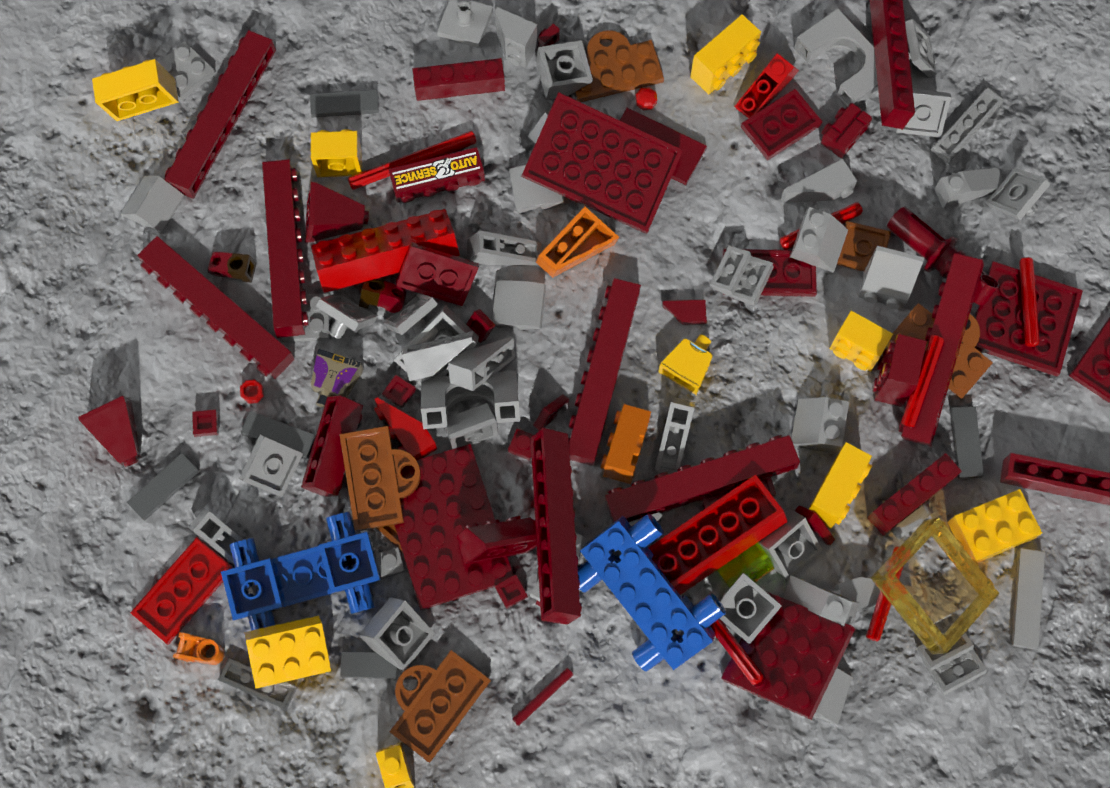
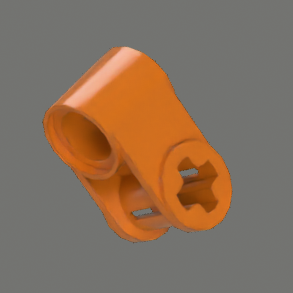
(194, 648)

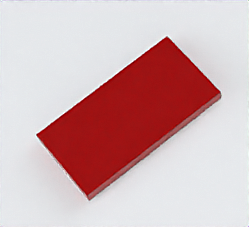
(181, 591)

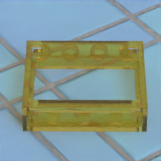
(908, 607)

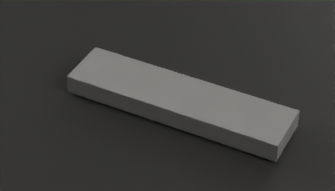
(967, 125)
(1028, 599)

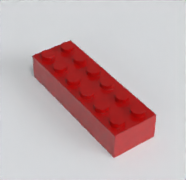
(380, 250)
(717, 534)

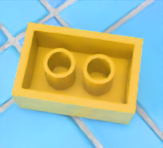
(725, 54)
(135, 90)
(841, 485)
(995, 526)
(287, 651)

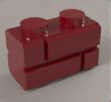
(846, 129)

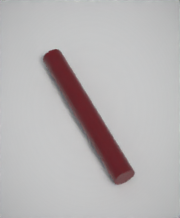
(547, 692)

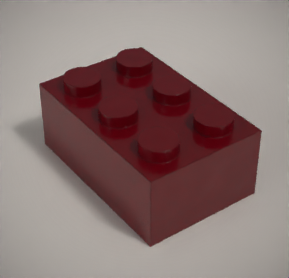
(899, 370)

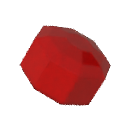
(646, 98)
(251, 391)

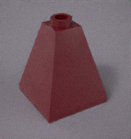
(331, 214)
(115, 429)

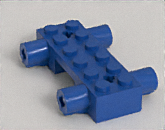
(301, 574)
(648, 593)

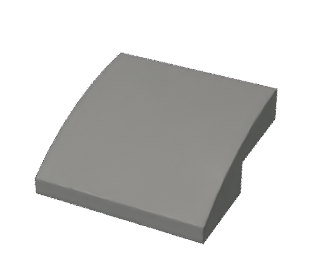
(531, 195)
(741, 275)
(518, 304)
(955, 667)

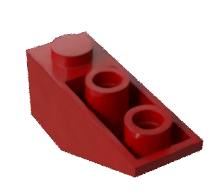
(766, 86)
(406, 430)

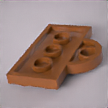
(619, 66)
(969, 363)
(376, 477)
(436, 703)

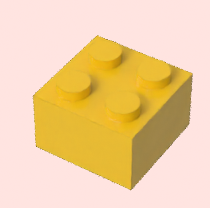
(336, 153)
(860, 341)

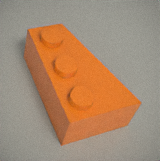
(576, 243)
(625, 443)

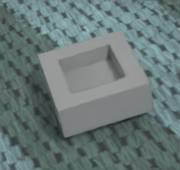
(389, 563)

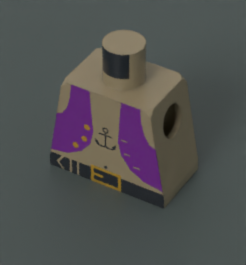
(334, 375)

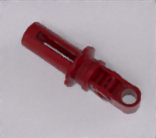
(935, 249)

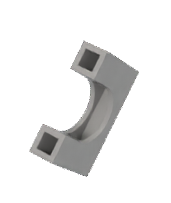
(839, 32)
(440, 395)

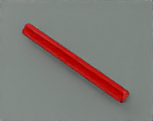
(439, 149)

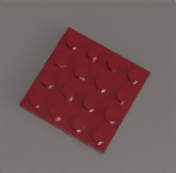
(1003, 323)
(796, 657)

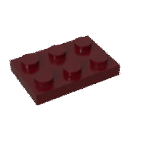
(781, 124)
(437, 274)

